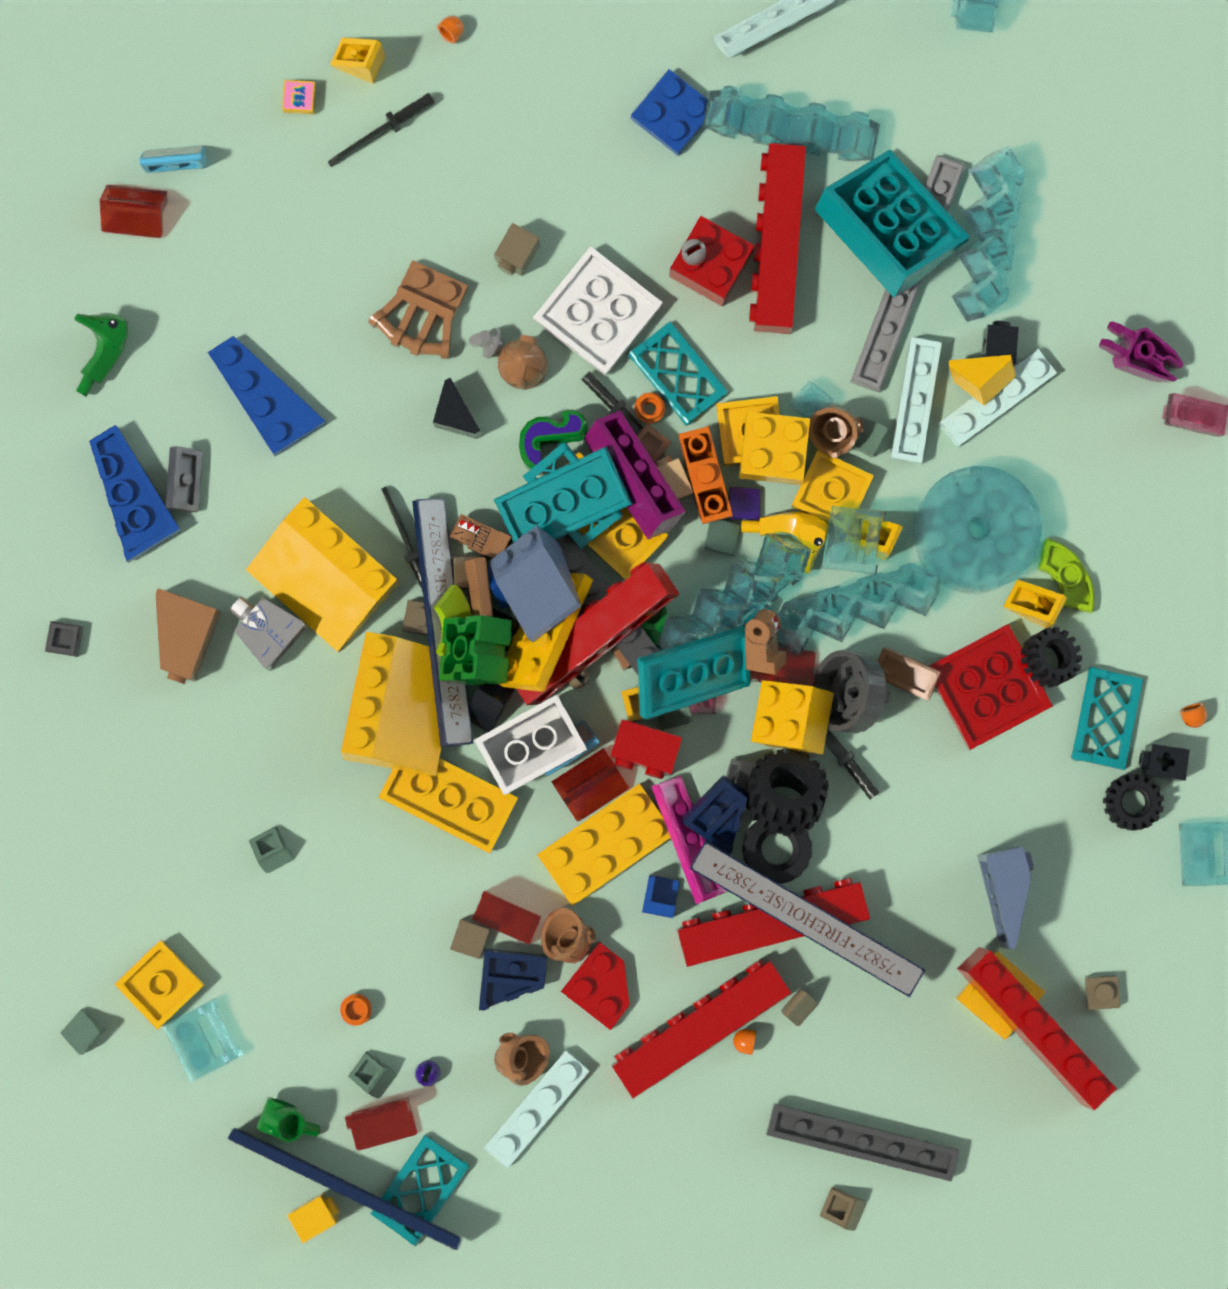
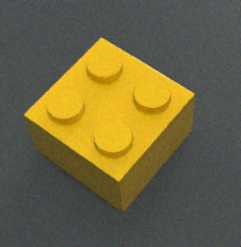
(774, 448)
(792, 717)

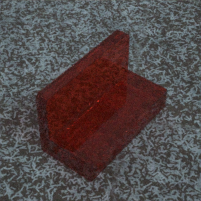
(132, 211)
(797, 670)
(590, 785)
(507, 917)
(381, 1124)

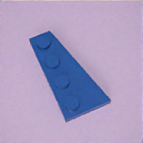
(268, 401)
(133, 499)

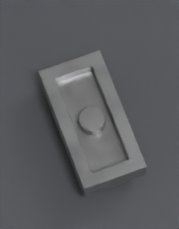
(184, 479)

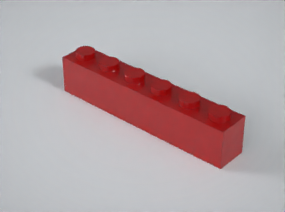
(779, 238)
(607, 624)
(755, 929)
(701, 1028)
(1036, 1028)

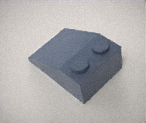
(536, 582)
(1007, 886)

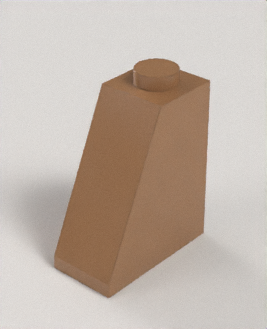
(183, 634)

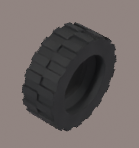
(778, 873)

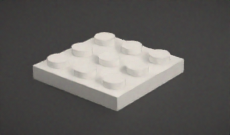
(597, 311)

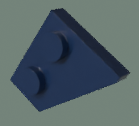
(718, 814)
(510, 975)

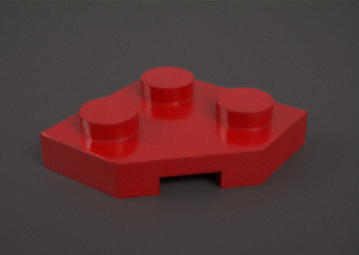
(600, 986)

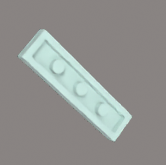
(765, 24)
(916, 400)
(974, 416)
(536, 1109)

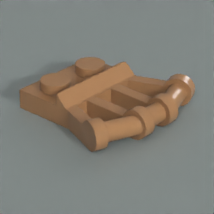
(426, 291)

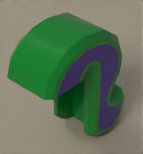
(549, 431)

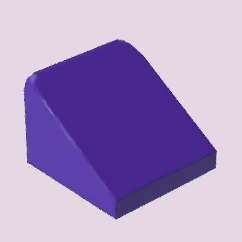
(744, 503)

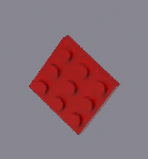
(988, 687)

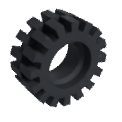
(1065, 653)
(1146, 788)

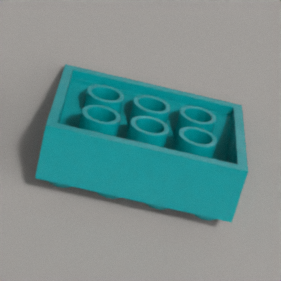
(890, 222)

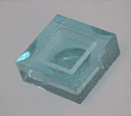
(810, 400)

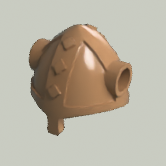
(522, 363)
(834, 430)
(566, 936)
(521, 1057)

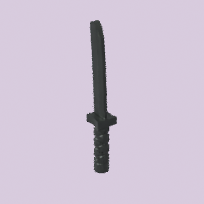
(393, 122)
(612, 403)
(413, 556)
(846, 759)

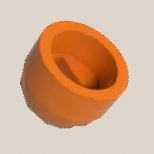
(451, 28)
(1194, 715)
(744, 1041)

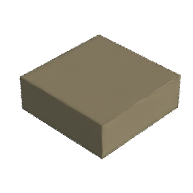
(470, 939)

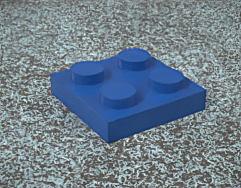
(672, 112)

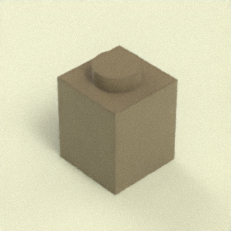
(516, 250)

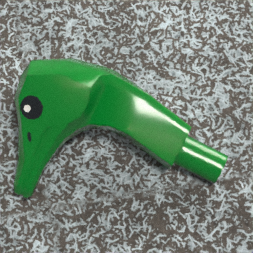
(111, 336)

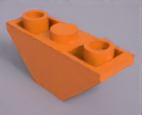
(704, 475)

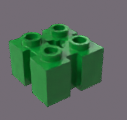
(475, 650)

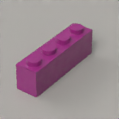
(654, 502)

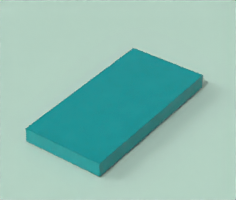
(566, 497)
(692, 672)

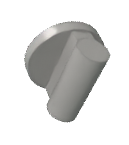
(489, 341)

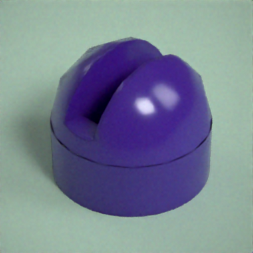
(433, 1076)

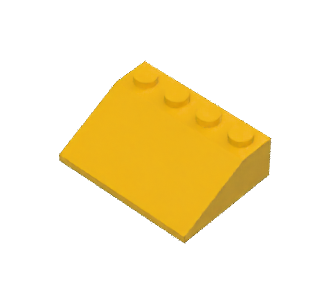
(322, 574)
(393, 708)

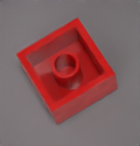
(723, 262)
(645, 748)

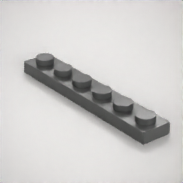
(635, 644)
(862, 1142)

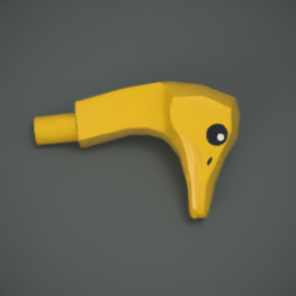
(805, 527)

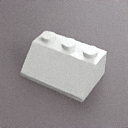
(530, 744)

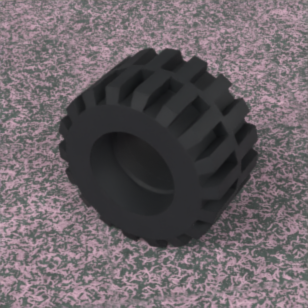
(784, 813)

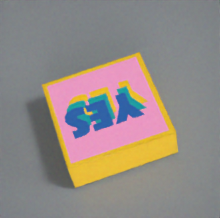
(299, 97)

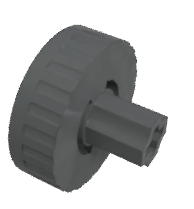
(863, 693)

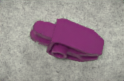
(1141, 353)

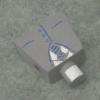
(267, 630)

